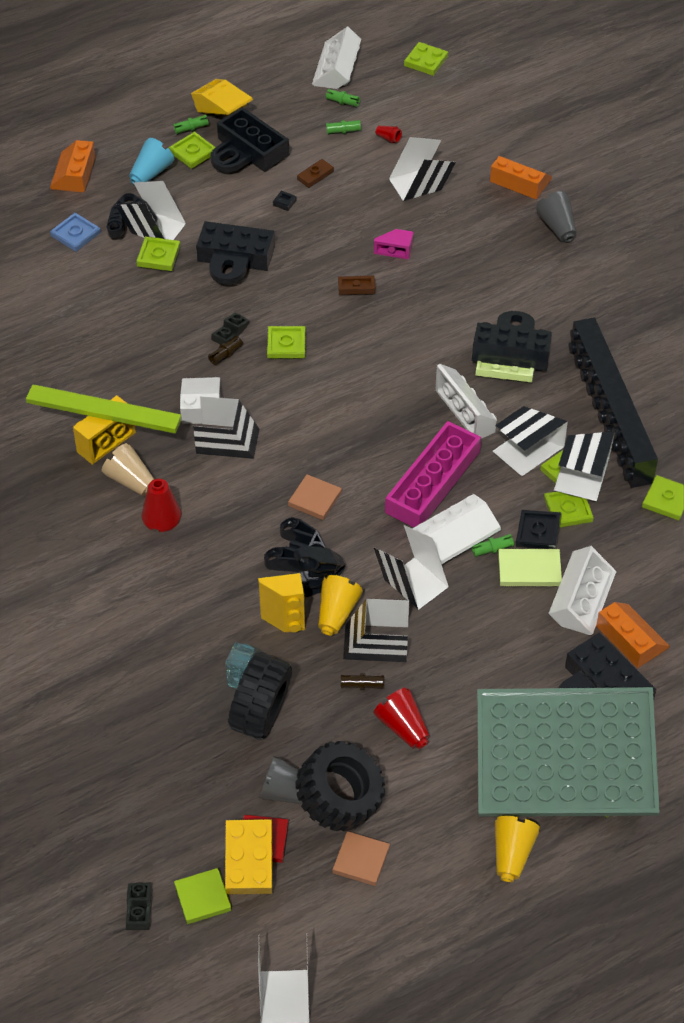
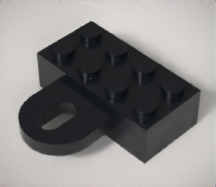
(248, 141)
(234, 247)
(511, 343)
(601, 665)

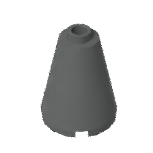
(558, 215)
(280, 782)

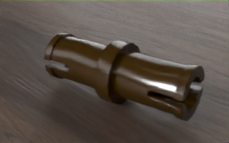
(225, 350)
(362, 681)

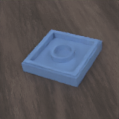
(75, 232)

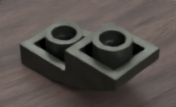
(232, 326)
(138, 906)

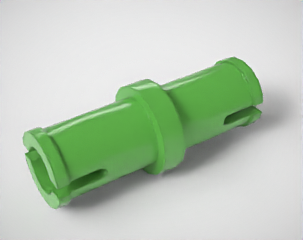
(342, 97)
(190, 124)
(343, 127)
(492, 545)

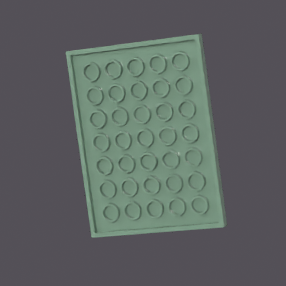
(567, 752)

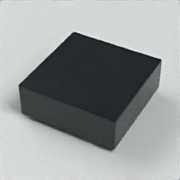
(284, 200)

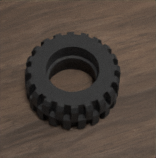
(260, 695)
(320, 799)

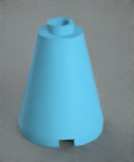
(150, 161)

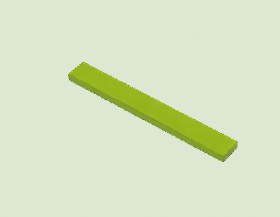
(104, 408)

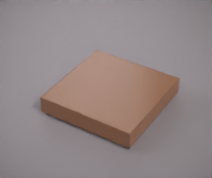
(315, 497)
(361, 858)

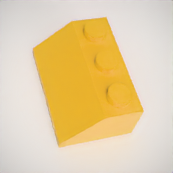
(282, 602)

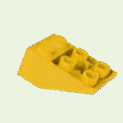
(219, 98)

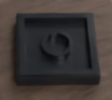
(538, 529)

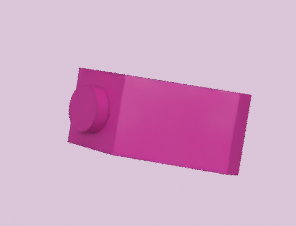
(394, 244)

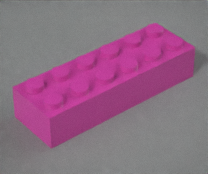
(432, 475)

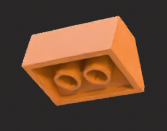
(74, 167)
(518, 177)
(630, 633)

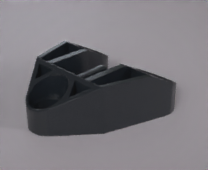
(115, 223)
(299, 535)
(319, 563)

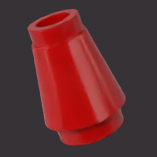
(389, 133)

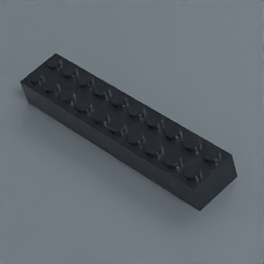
(613, 403)

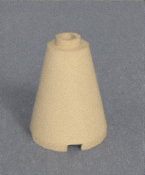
(128, 469)

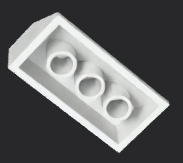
(337, 60)
(464, 402)
(460, 527)
(582, 591)

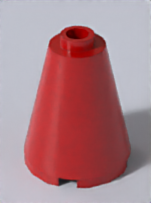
(160, 507)
(403, 718)

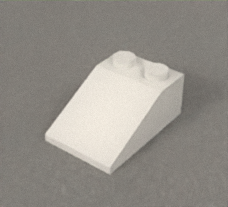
(190, 397)

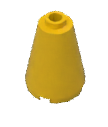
(336, 603)
(513, 845)

